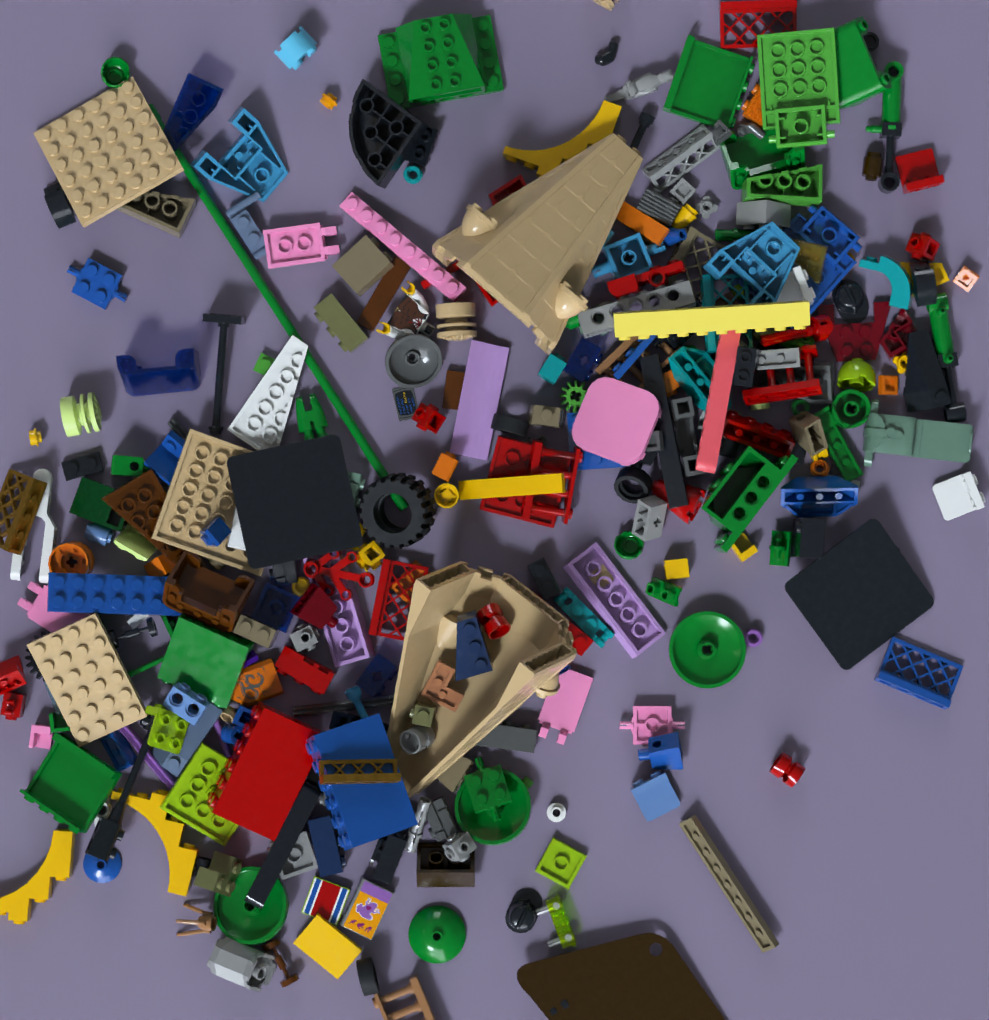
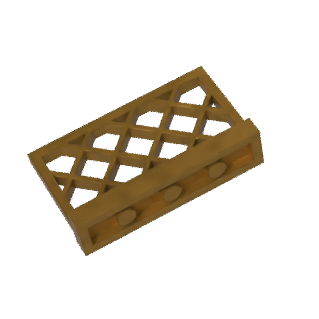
(23, 514)

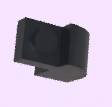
(59, 205)
(923, 283)

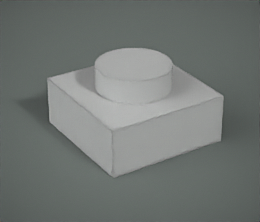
(682, 191)

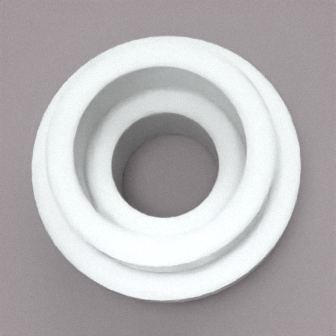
(552, 807)

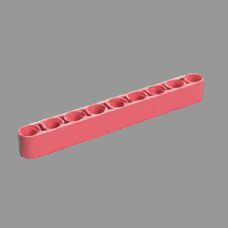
(717, 402)

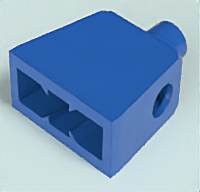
(663, 752)

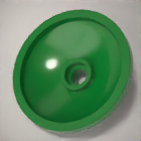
(437, 920)

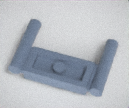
(246, 226)

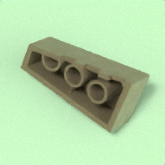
(161, 211)

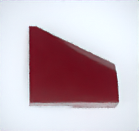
(895, 339)

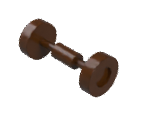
(280, 962)

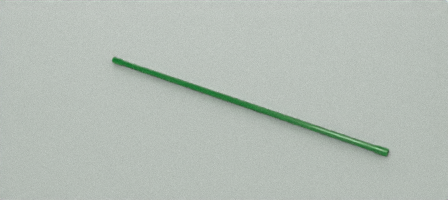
(400, 502)

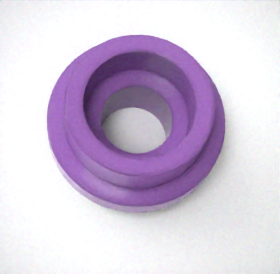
(759, 637)

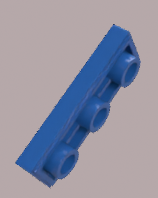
(632, 356)

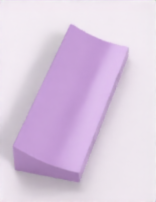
(479, 400)
(615, 602)
(350, 637)

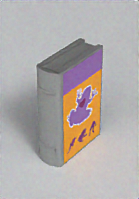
(367, 908)

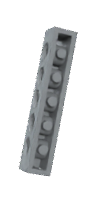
(681, 287)

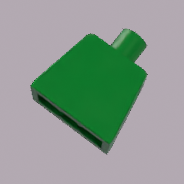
(121, 466)

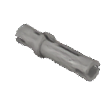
(412, 842)

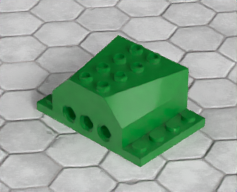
(440, 60)
(742, 492)

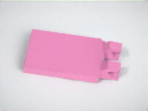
(298, 245)
(38, 610)
(565, 707)

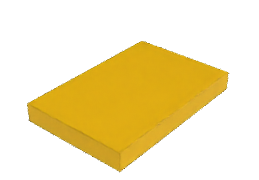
(327, 946)

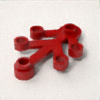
(336, 573)

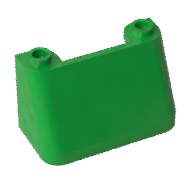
(856, 70)
(753, 157)

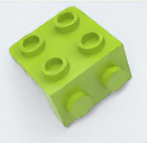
(167, 729)

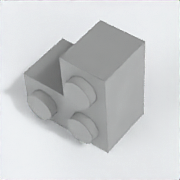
(762, 212)

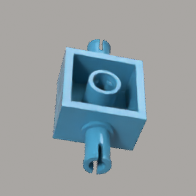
(633, 247)

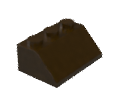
(438, 871)

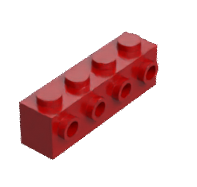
(757, 435)

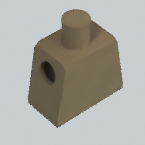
(545, 416)
(805, 427)
(454, 776)

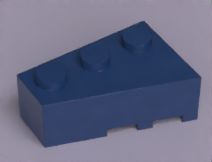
(471, 648)

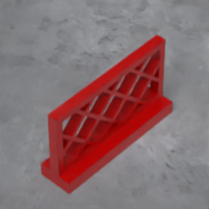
(755, 7)
(382, 596)

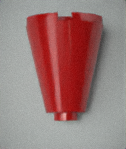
(685, 513)

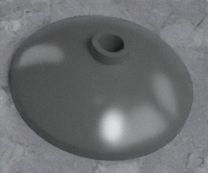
(417, 370)

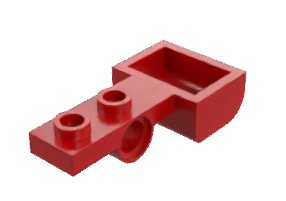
(632, 283)

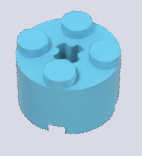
(296, 48)

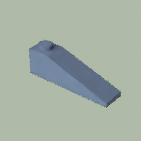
(194, 736)

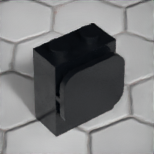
(388, 854)

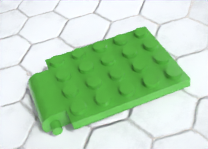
(799, 86)

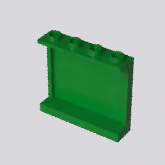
(708, 84)
(205, 660)
(72, 784)

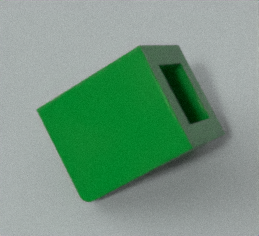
(826, 418)
(57, 723)

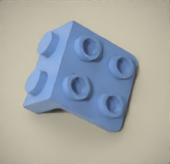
(655, 795)

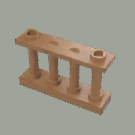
(619, 355)
(420, 1005)

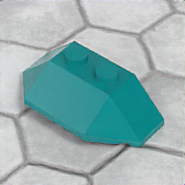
(694, 372)

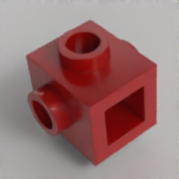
(922, 246)
(428, 418)

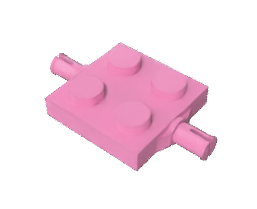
(650, 722)

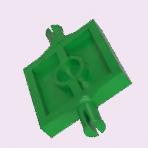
(487, 789)

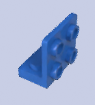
(166, 456)

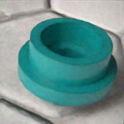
(410, 168)

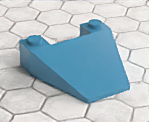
(248, 164)
(759, 259)

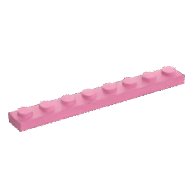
(403, 247)

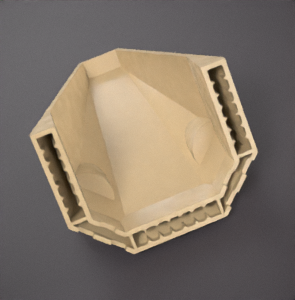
(545, 237)
(522, 660)

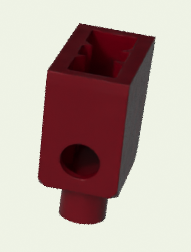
(316, 608)

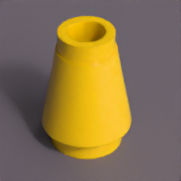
(684, 217)

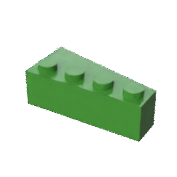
(791, 187)

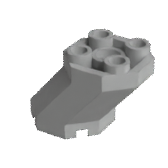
(241, 964)

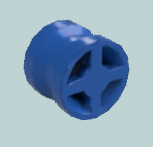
(231, 733)

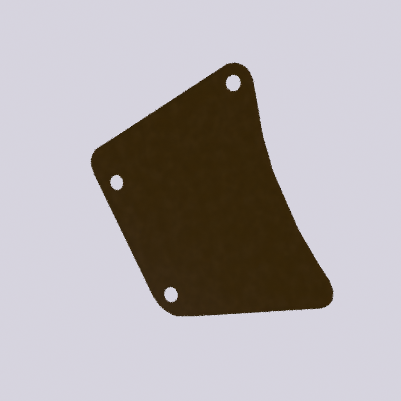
(618, 983)

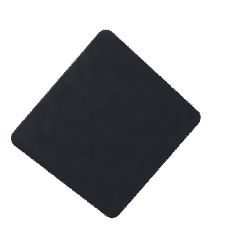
(294, 501)
(859, 594)

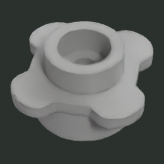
(706, 212)

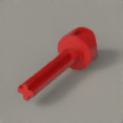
(815, 329)

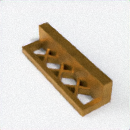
(361, 778)

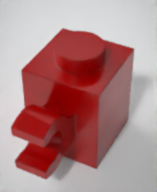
(13, 705)

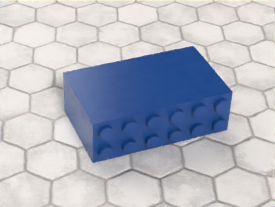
(361, 810)

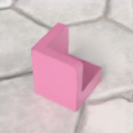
(40, 736)

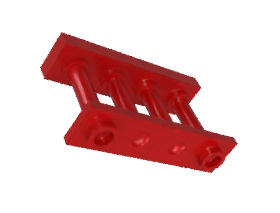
(791, 389)
(537, 450)

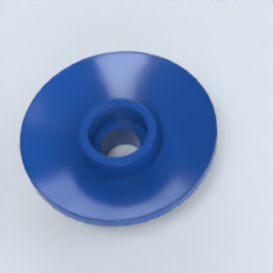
(105, 874)

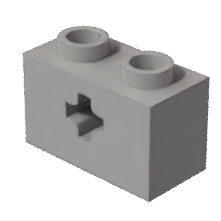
(649, 518)

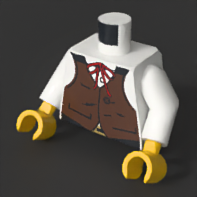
(409, 316)

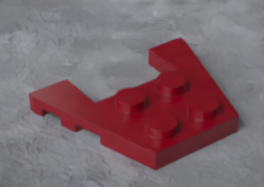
(856, 339)

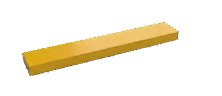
(512, 486)

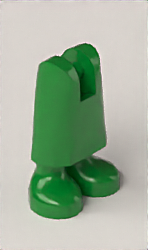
(311, 419)

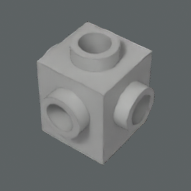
(298, 640)
(459, 846)

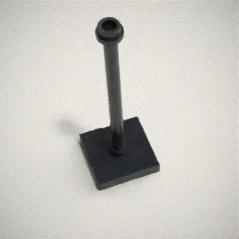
(223, 322)

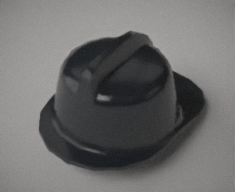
(850, 301)
(522, 910)

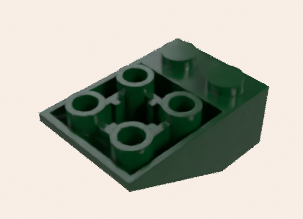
(90, 506)

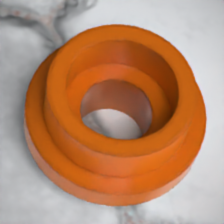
(819, 463)

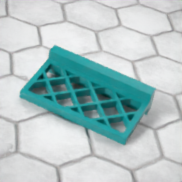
(709, 299)

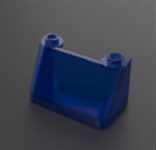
(161, 380)

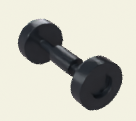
(151, 626)

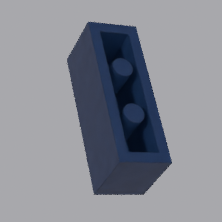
(326, 846)

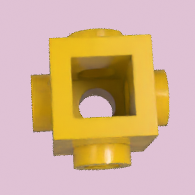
(372, 550)

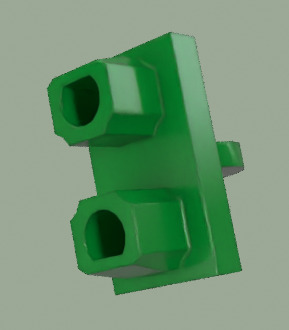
(780, 548)
(663, 591)

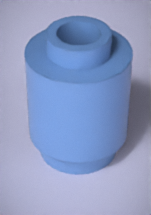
(98, 534)

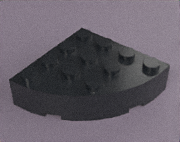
(381, 132)

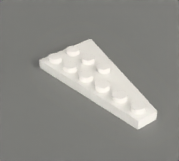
(268, 407)

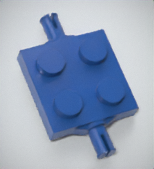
(97, 283)

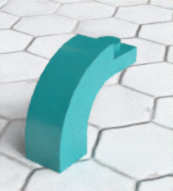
(900, 280)

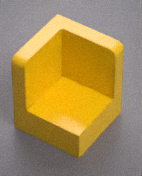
(743, 548)
(676, 568)

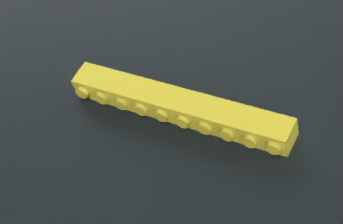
(712, 318)

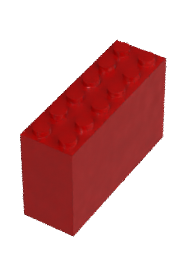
(264, 772)

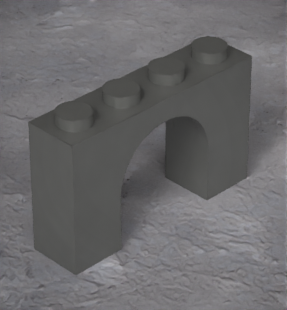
(682, 416)

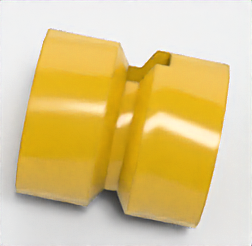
(446, 495)

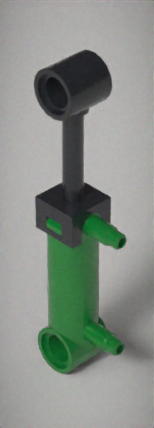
(890, 124)
(946, 355)

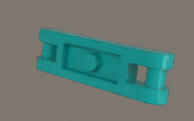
(583, 617)

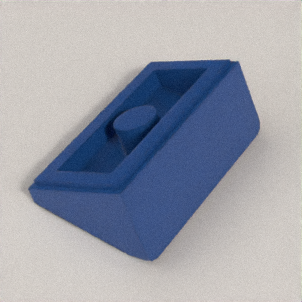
(119, 750)

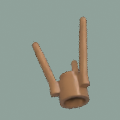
(206, 922)

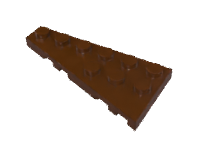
(140, 505)

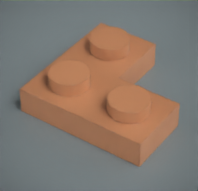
(437, 688)

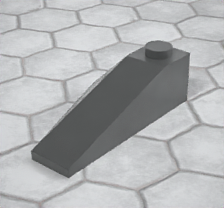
(822, 370)

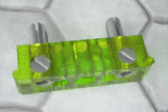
(561, 922)

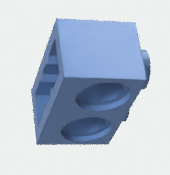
(184, 708)

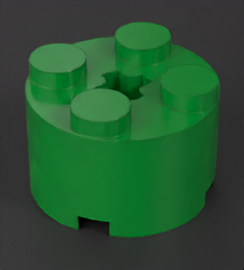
(859, 413)

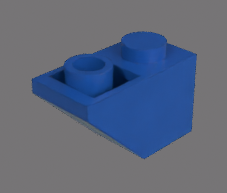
(215, 532)

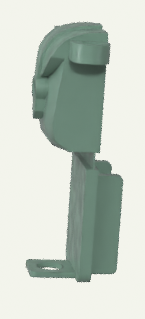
(915, 437)

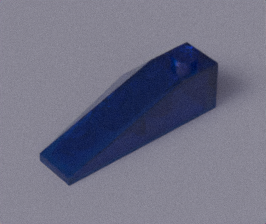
(191, 108)

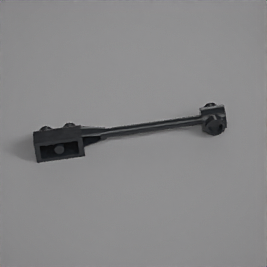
(110, 829)

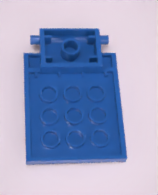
(828, 231)

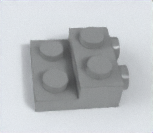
(300, 859)

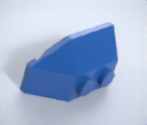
(818, 496)

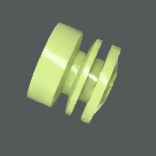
(80, 414)

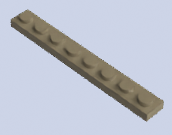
(729, 883)

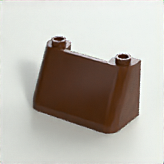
(205, 593)

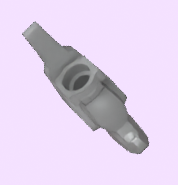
(641, 86)

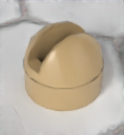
(228, 714)

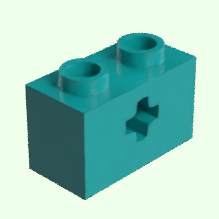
(552, 368)

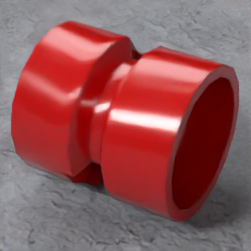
(493, 621)
(788, 770)

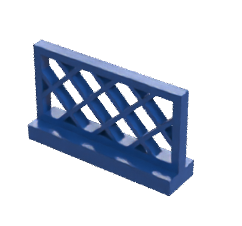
(911, 688)

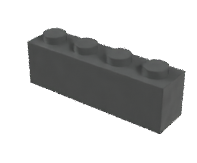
(511, 737)

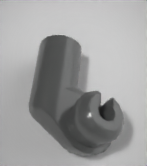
(748, 128)

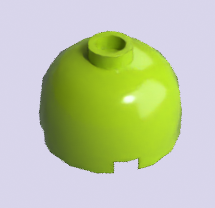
(856, 375)

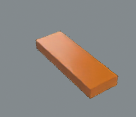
(642, 224)

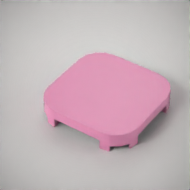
(616, 421)

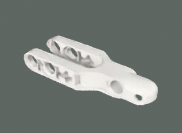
(49, 534)

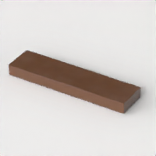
(383, 294)

